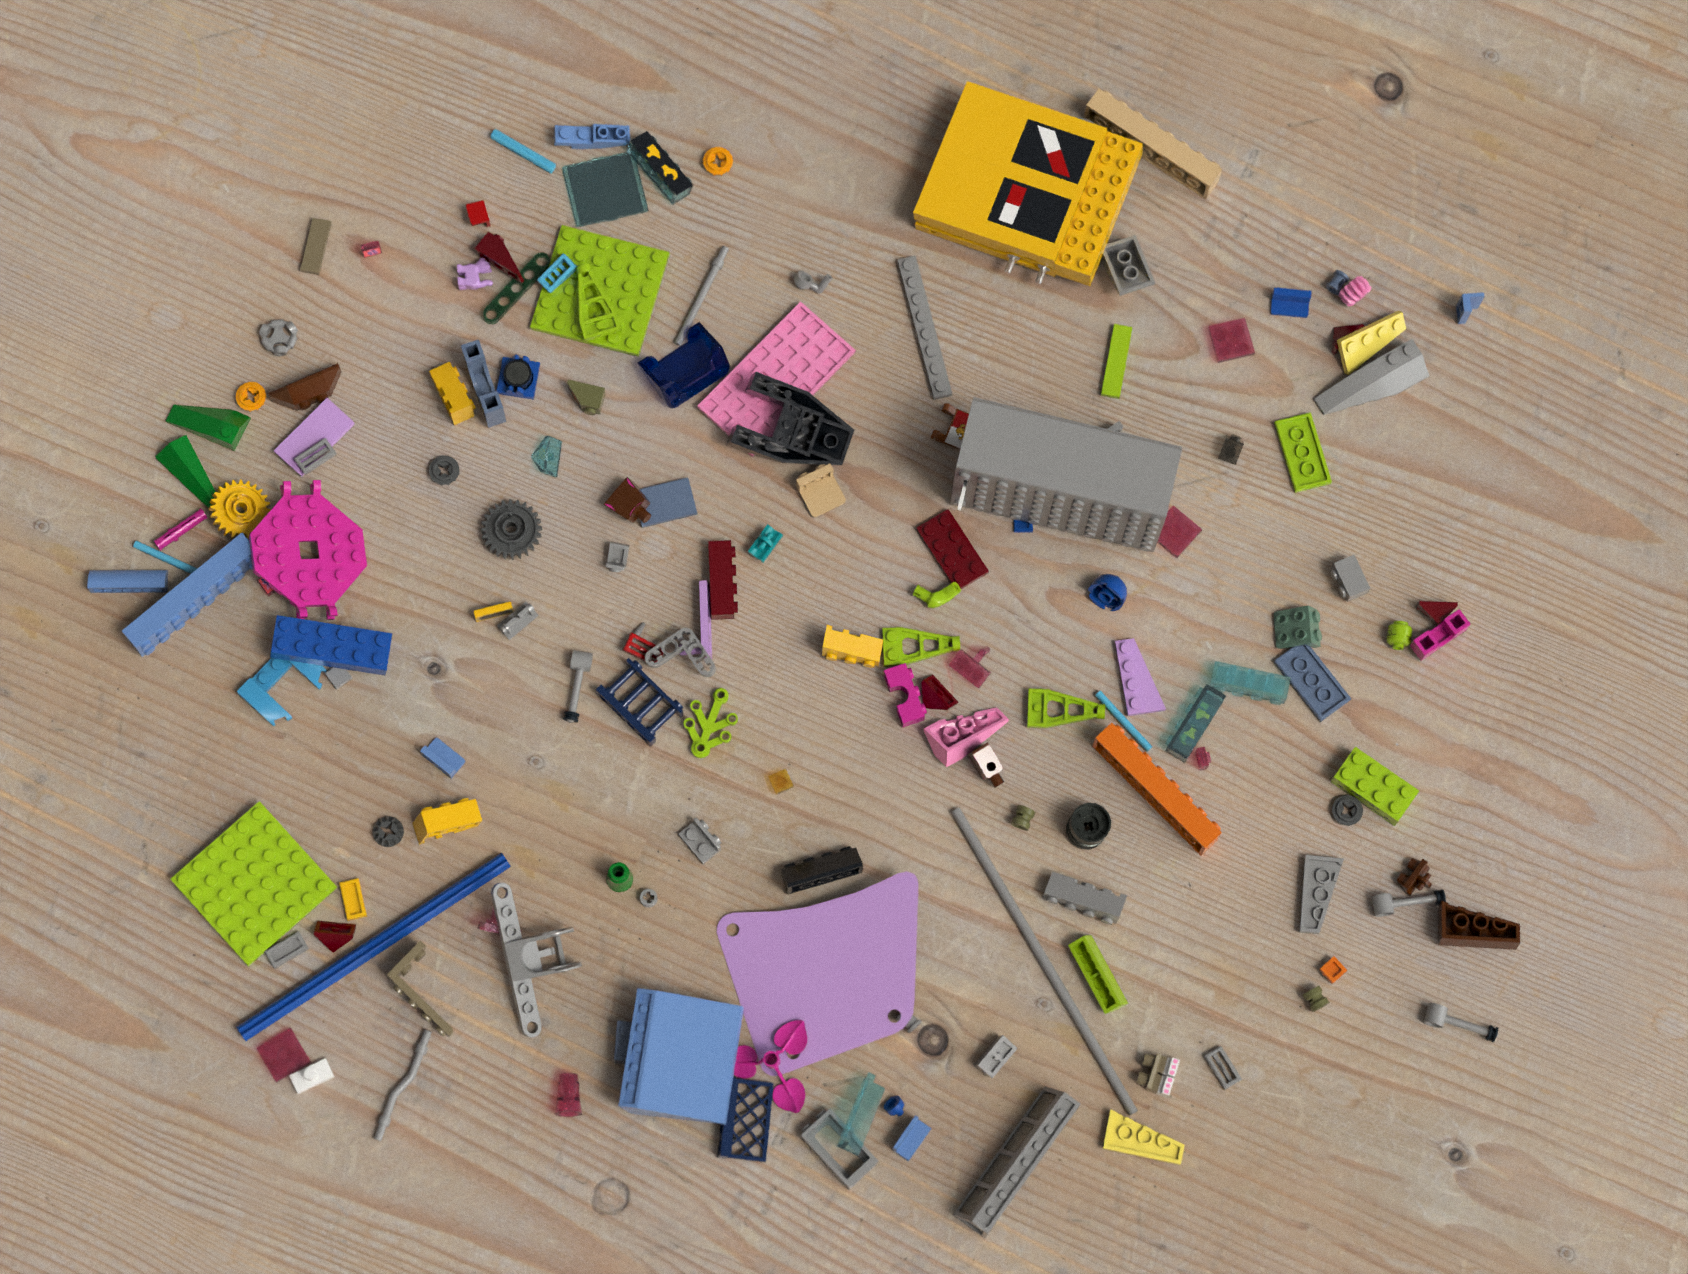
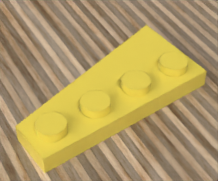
(1367, 341)
(1134, 1139)

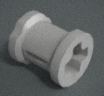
(912, 1024)

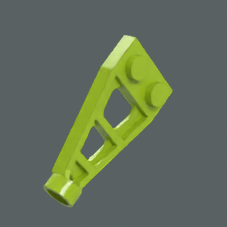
(597, 326)
(894, 651)
(1037, 709)

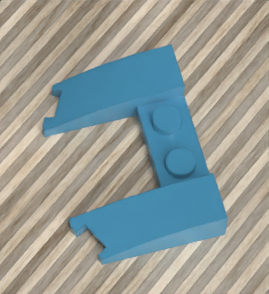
(255, 690)

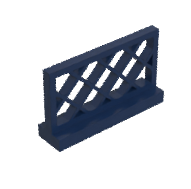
(727, 1131)

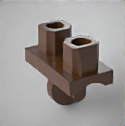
(1418, 879)

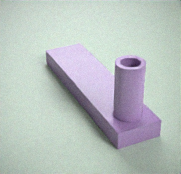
(705, 620)

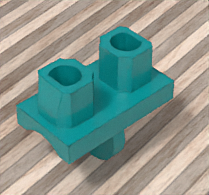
(765, 543)

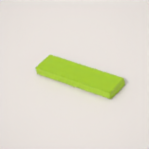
(1116, 361)

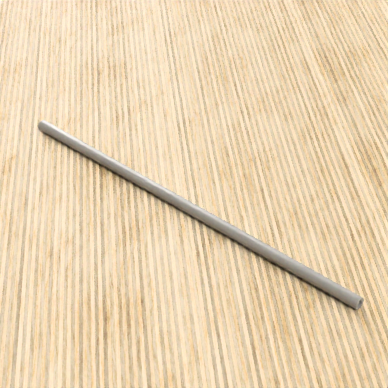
(1044, 961)

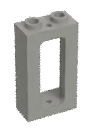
(808, 1136)

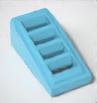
(553, 268)

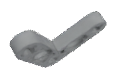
(688, 646)

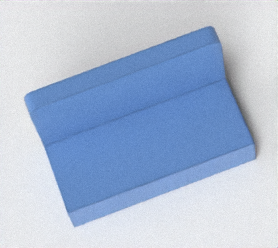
(1466, 304)
(443, 757)
(911, 1138)

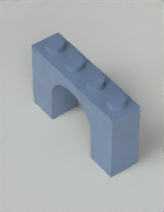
(482, 383)

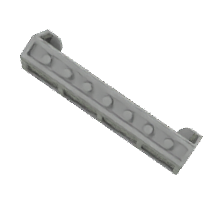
(1016, 1160)

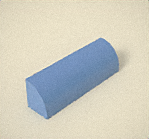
(128, 581)

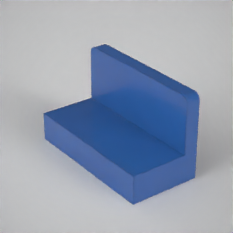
(1290, 302)

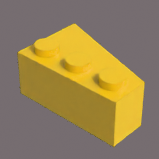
(452, 393)
(851, 647)
(447, 819)

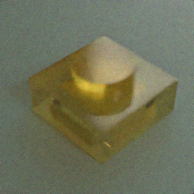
(780, 781)

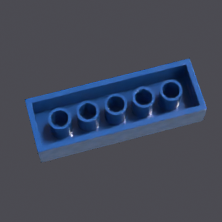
(331, 645)

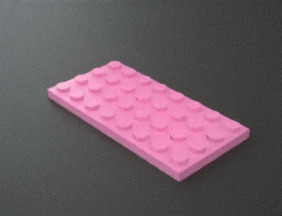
(796, 352)

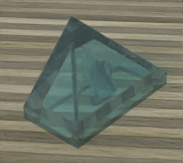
(548, 456)

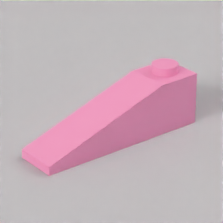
(960, 736)

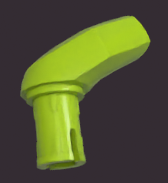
(939, 597)

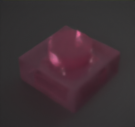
(1203, 758)

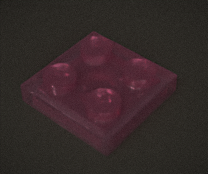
(1231, 340)
(1177, 532)
(283, 1055)

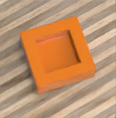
(1333, 970)

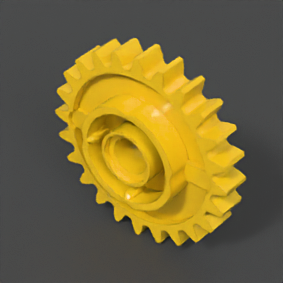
(238, 496)

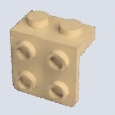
(820, 490)

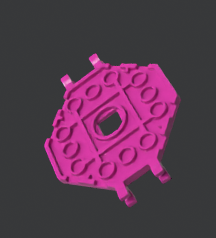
(277, 550)

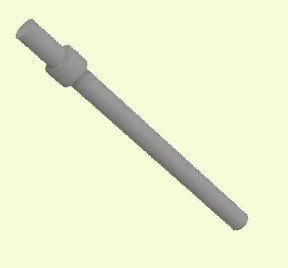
(717, 265)

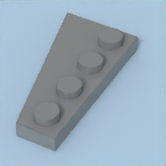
(1317, 889)

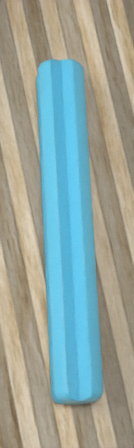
(523, 151)

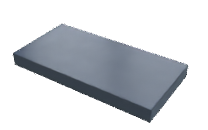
(1312, 681)

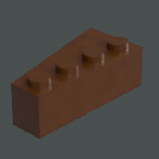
(1474, 929)

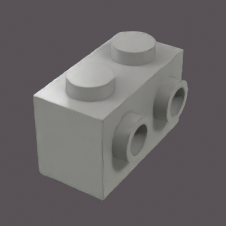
(1350, 578)

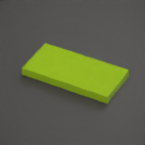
(1302, 452)

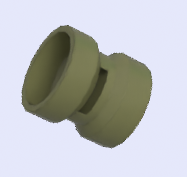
(1023, 817)
(1316, 998)

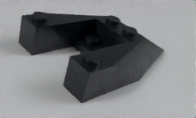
(804, 430)

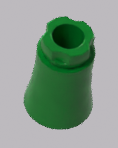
(622, 883)

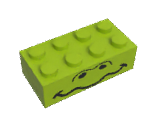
(1375, 786)

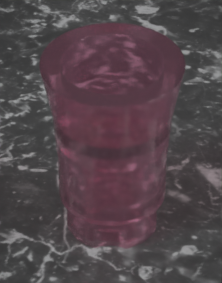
(568, 1096)

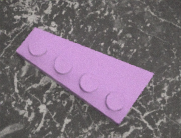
(1137, 684)

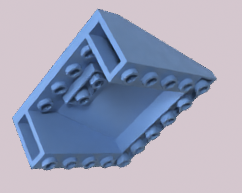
(680, 1057)

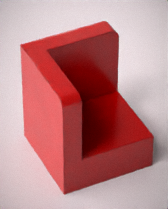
(477, 213)

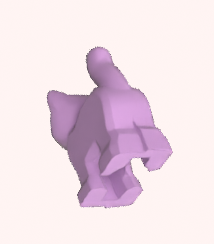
(471, 273)

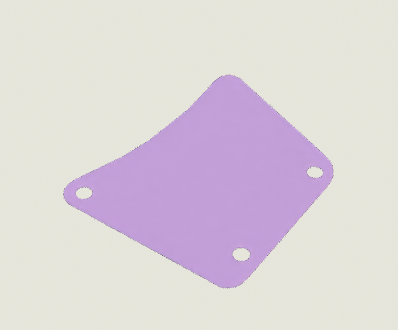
(827, 965)

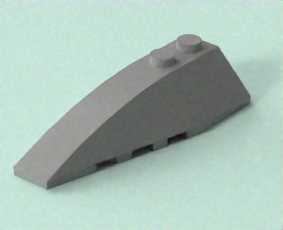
(1380, 378)

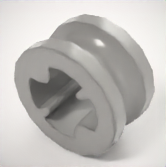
(644, 902)

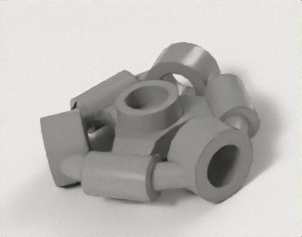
(278, 336)

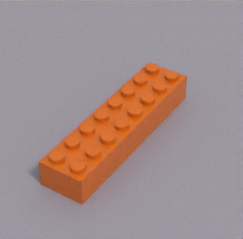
(1157, 788)

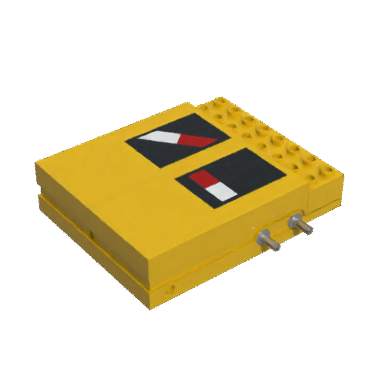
(1027, 184)

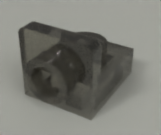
(1231, 449)

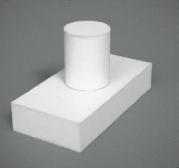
(311, 1076)

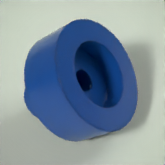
(894, 1106)

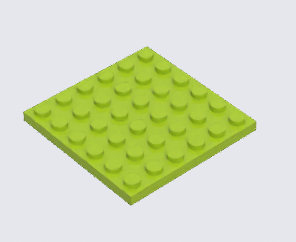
(628, 276)
(254, 883)

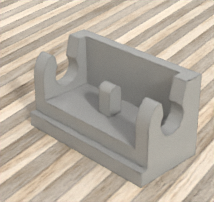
(995, 1056)

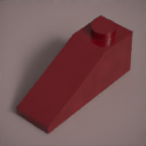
(495, 252)

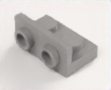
(700, 840)

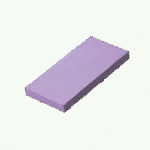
(324, 422)

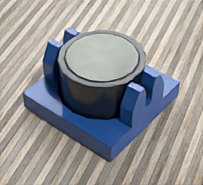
(519, 376)

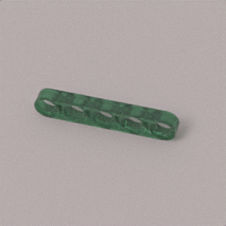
(512, 296)

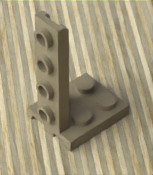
(415, 1000)

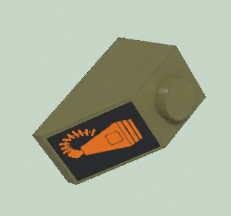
(588, 397)

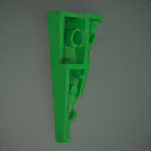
(186, 467)

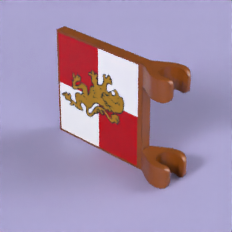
(956, 429)

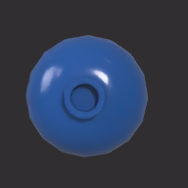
(1108, 591)

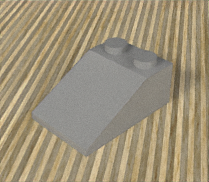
(1127, 265)

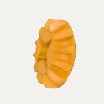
(722, 154)
(253, 388)

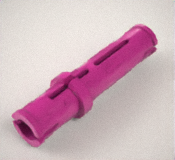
(180, 529)

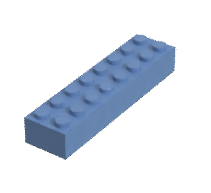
(190, 596)

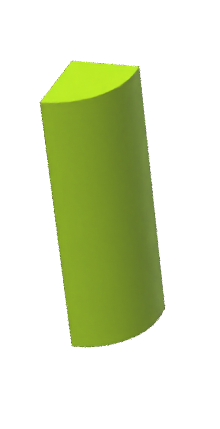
(1098, 974)

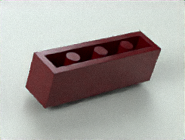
(721, 580)

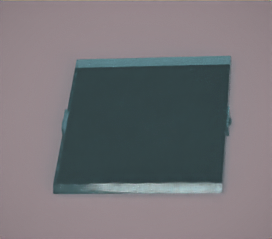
(604, 189)

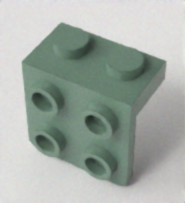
(1297, 627)

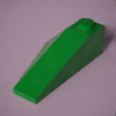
(214, 424)

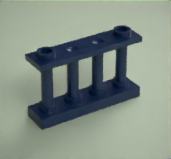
(634, 720)

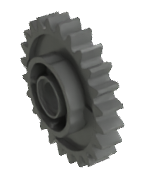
(515, 542)

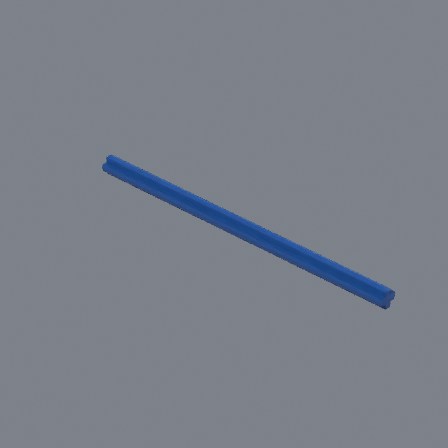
(373, 947)

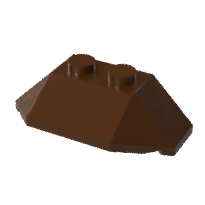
(308, 390)

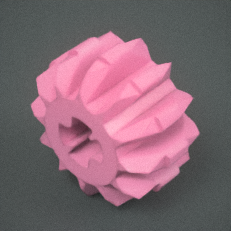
(1354, 291)

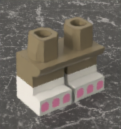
(1161, 1075)

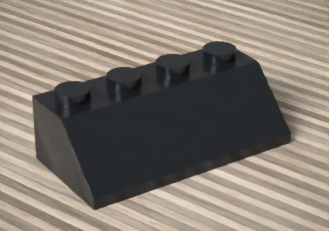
(822, 870)

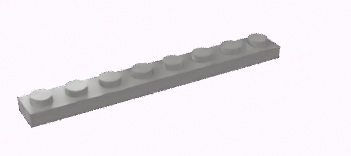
(924, 327)

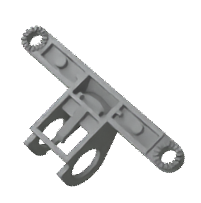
(524, 958)

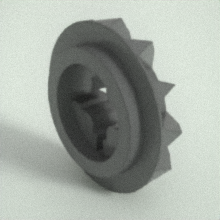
(443, 462)
(1348, 801)
(391, 839)

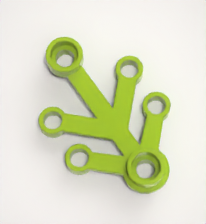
(709, 726)

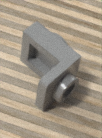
(617, 557)

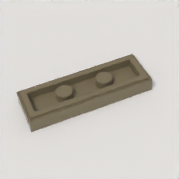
(315, 246)

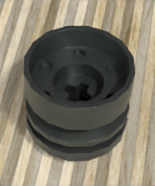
(1096, 818)

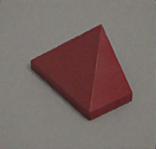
(1339, 332)
(1436, 610)
(936, 695)
(334, 934)

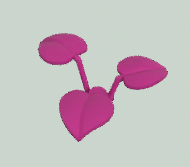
(789, 1037)

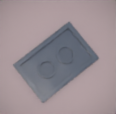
(669, 502)

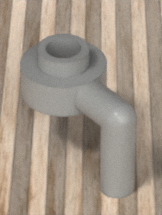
(805, 281)

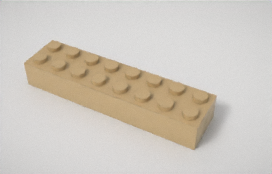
(1159, 146)

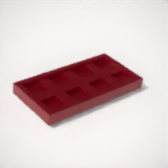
(952, 549)

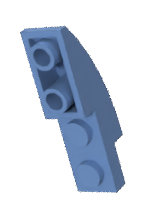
(592, 137)

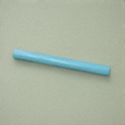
(164, 557)
(1124, 721)

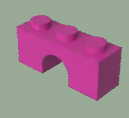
(1441, 635)
(901, 679)

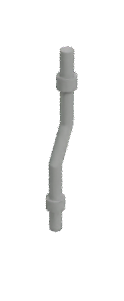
(384, 1120)

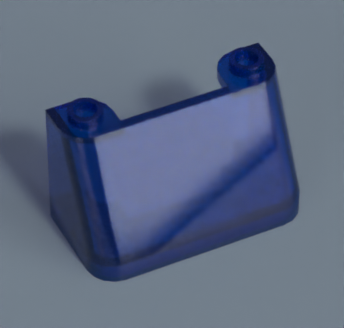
(687, 368)

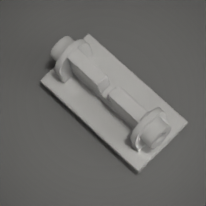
(517, 620)

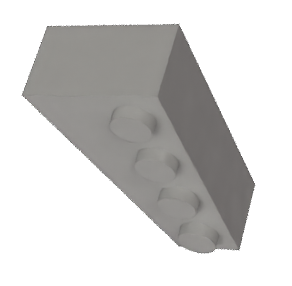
(1084, 898)

